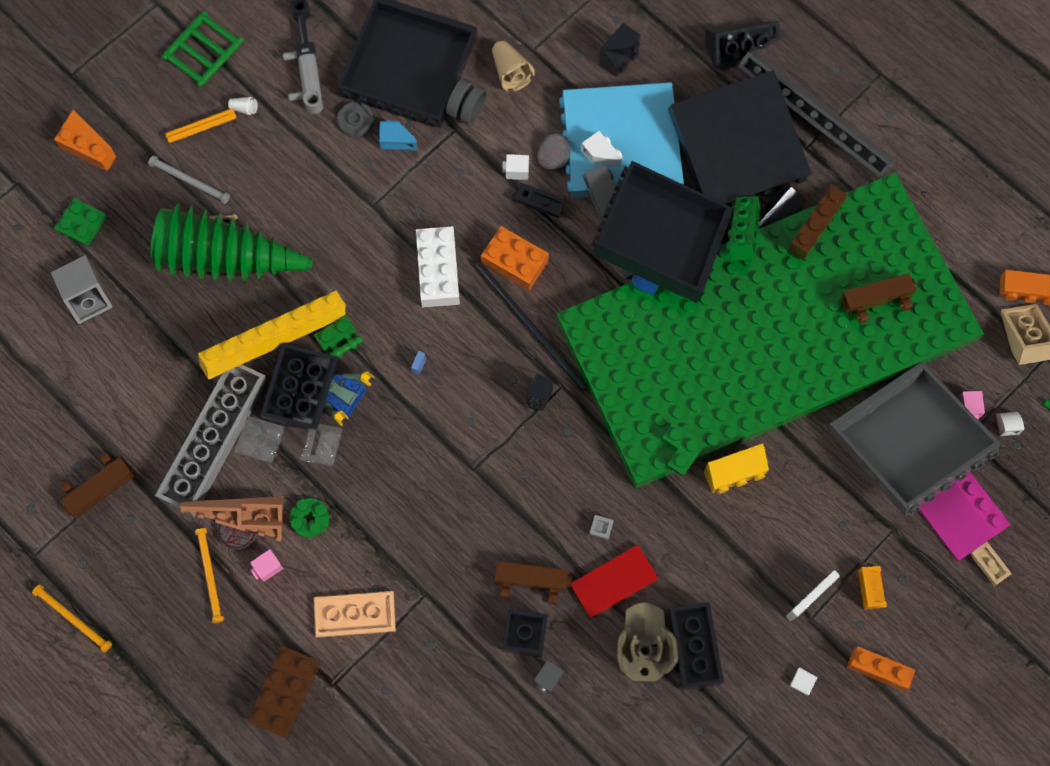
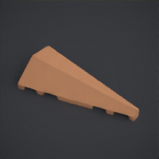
(254, 514)

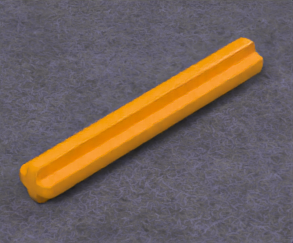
(200, 125)

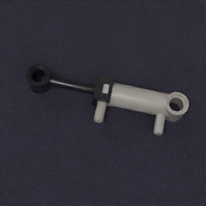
(307, 61)

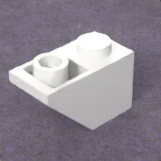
(600, 151)

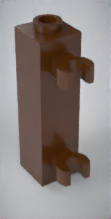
(878, 294)
(96, 488)
(532, 577)

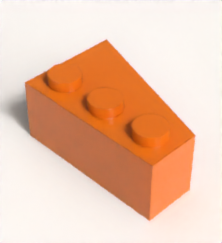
(83, 142)

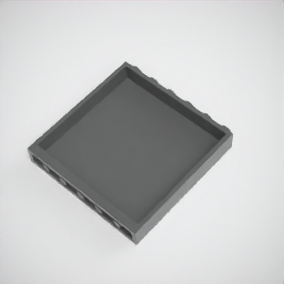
(914, 439)

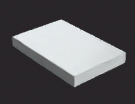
(812, 596)

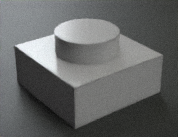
(601, 527)

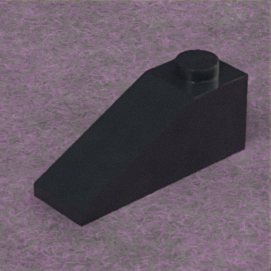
(782, 205)

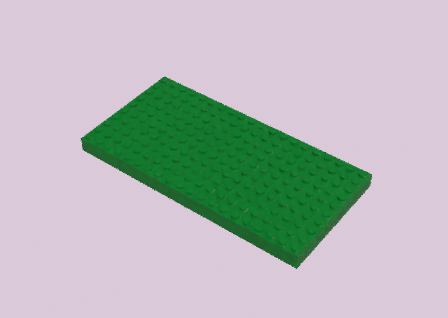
(766, 332)

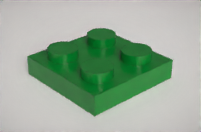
(80, 222)

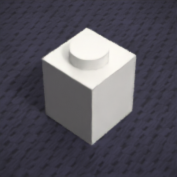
(516, 167)

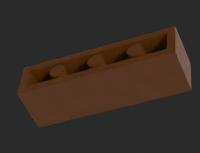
(817, 222)

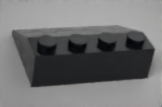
(299, 387)

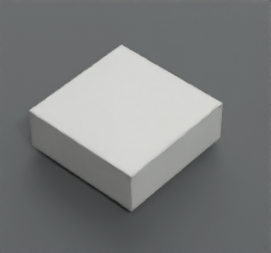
(803, 681)

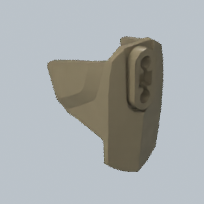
(646, 630)

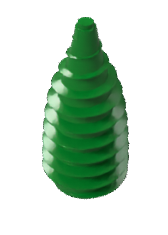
(217, 247)

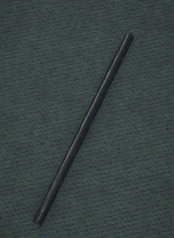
(529, 324)

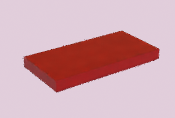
(614, 581)

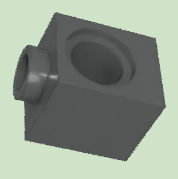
(548, 677)

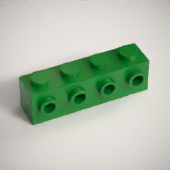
(744, 228)

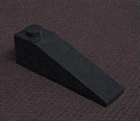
(733, 42)

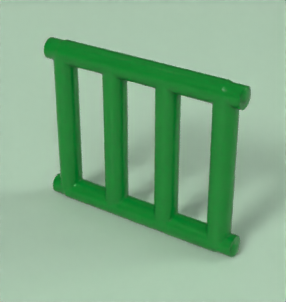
(192, 30)

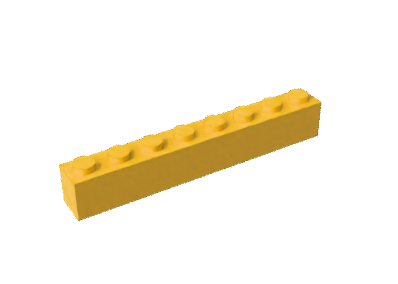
(271, 335)

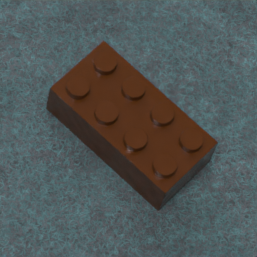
(284, 692)

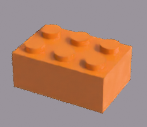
(514, 258)

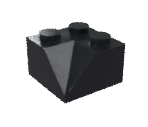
(620, 50)

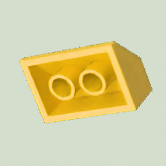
(737, 469)

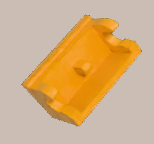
(871, 587)

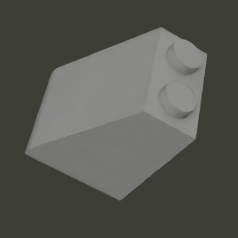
(81, 290)

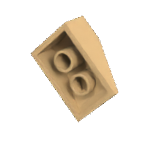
(1027, 333)

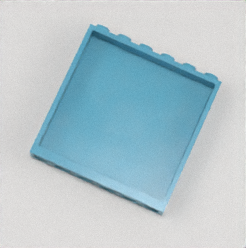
(632, 119)

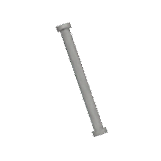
(153, 161)

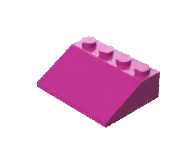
(964, 517)

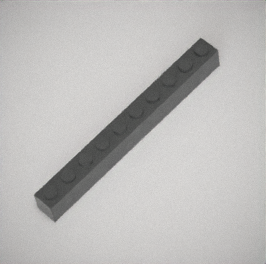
(822, 116)

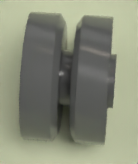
(466, 101)

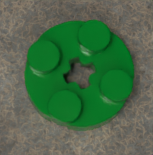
(318, 511)

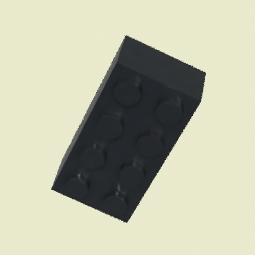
(696, 646)

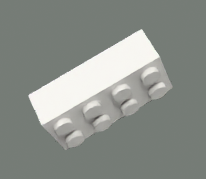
(437, 267)

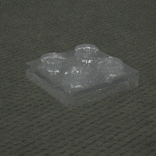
(259, 440)

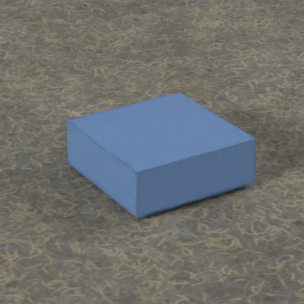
(418, 363)

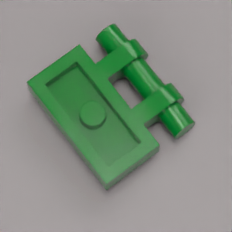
(335, 334)

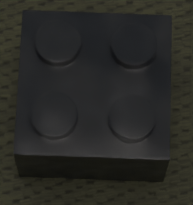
(524, 633)

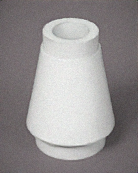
(244, 105)

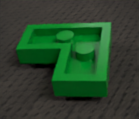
(687, 448)

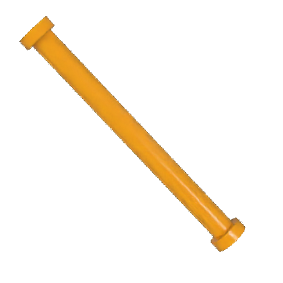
(209, 575)
(38, 591)

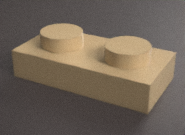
(990, 563)

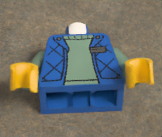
(345, 394)

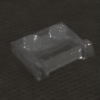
(326, 448)

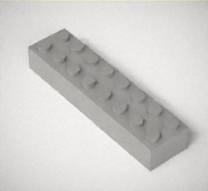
(212, 437)

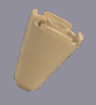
(511, 66)

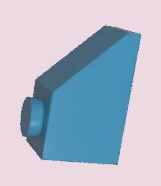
(396, 137)

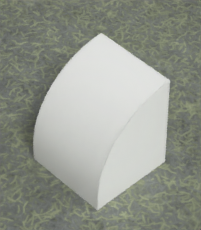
(1009, 423)

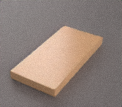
(354, 614)

